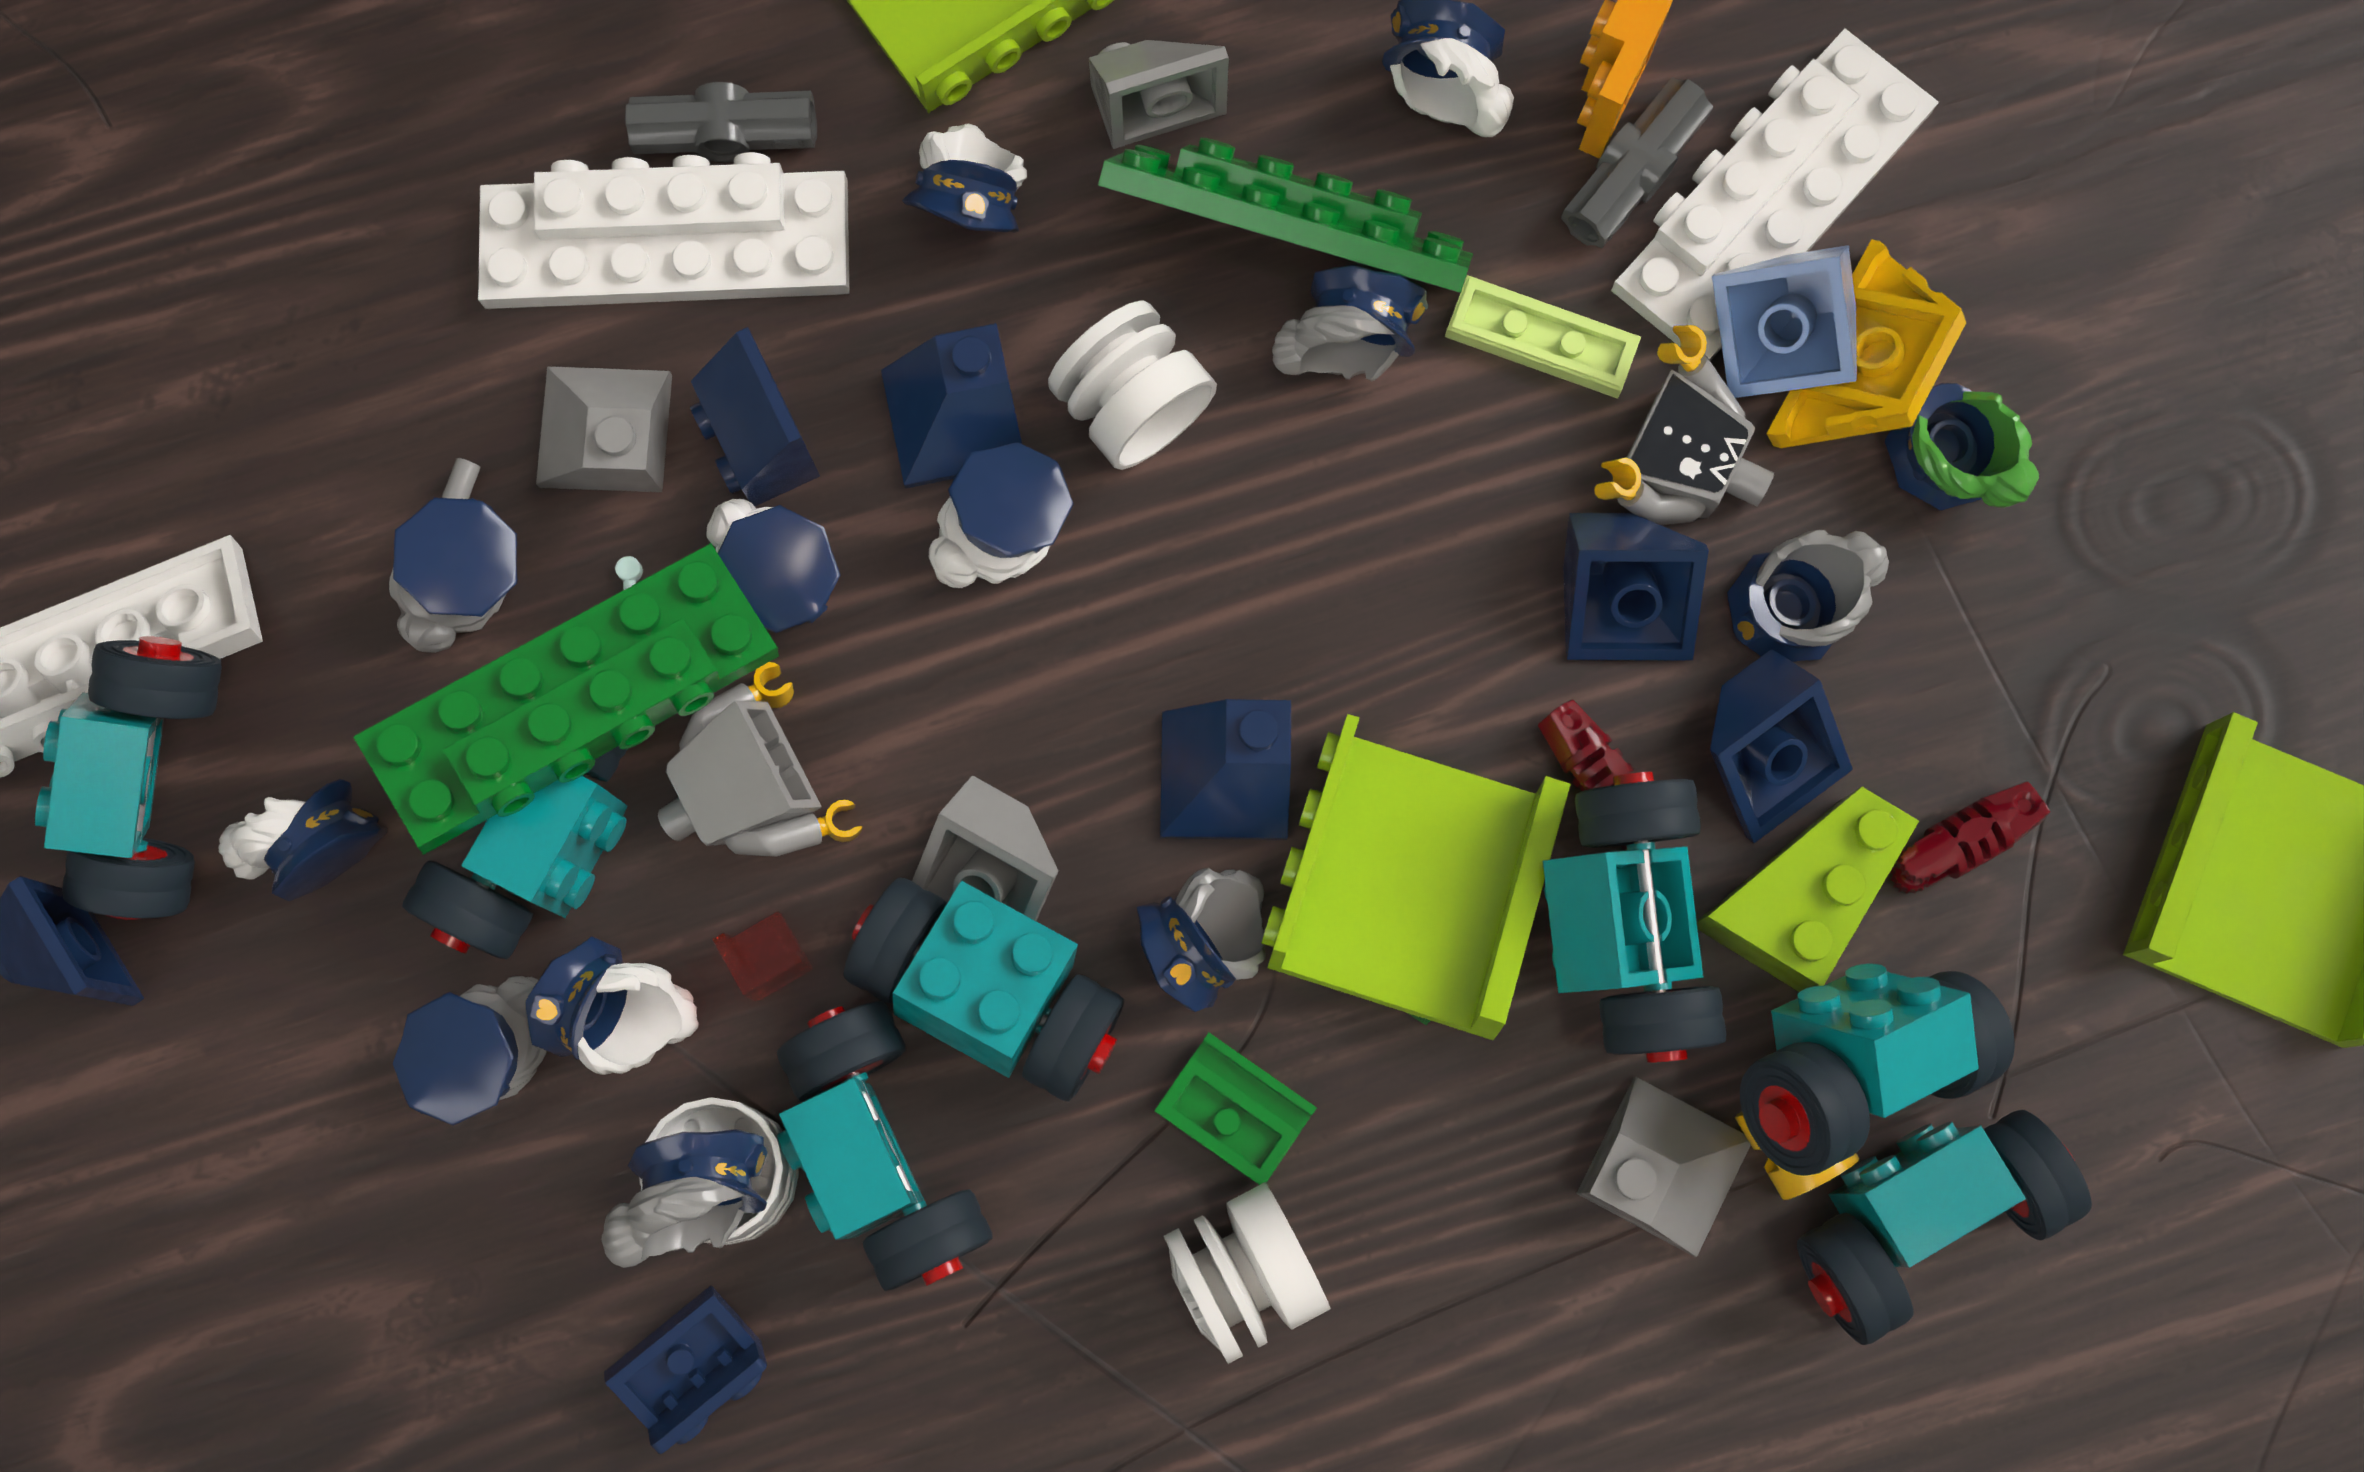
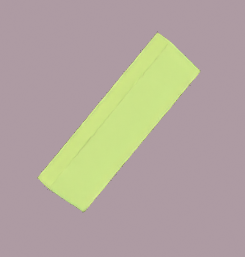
(1542, 336)

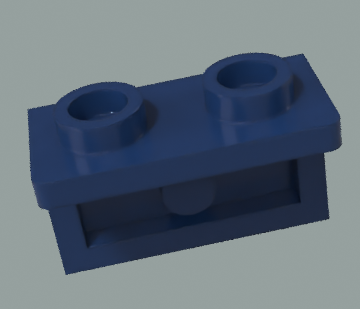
(688, 1370)

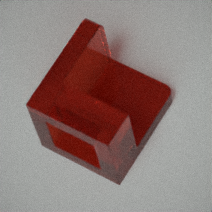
(763, 957)

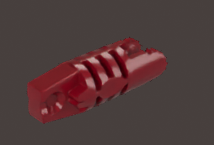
(1582, 748)
(1969, 838)

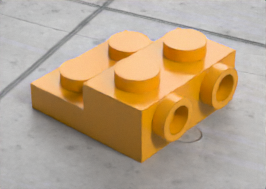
(1616, 59)

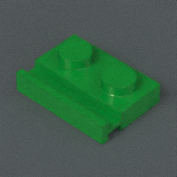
(1235, 1109)

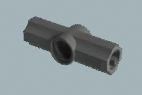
(721, 122)
(1637, 162)

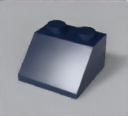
(751, 423)

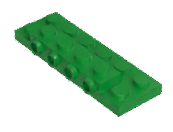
(1291, 208)
(566, 699)

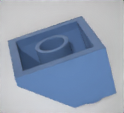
(1788, 322)

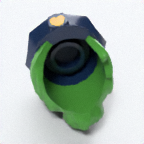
(1964, 451)

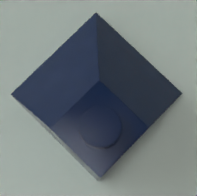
(949, 402)
(1630, 589)
(1775, 742)
(1226, 770)
(59, 946)

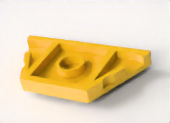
(1901, 349)

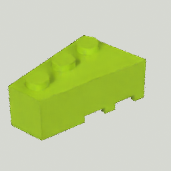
(1813, 893)

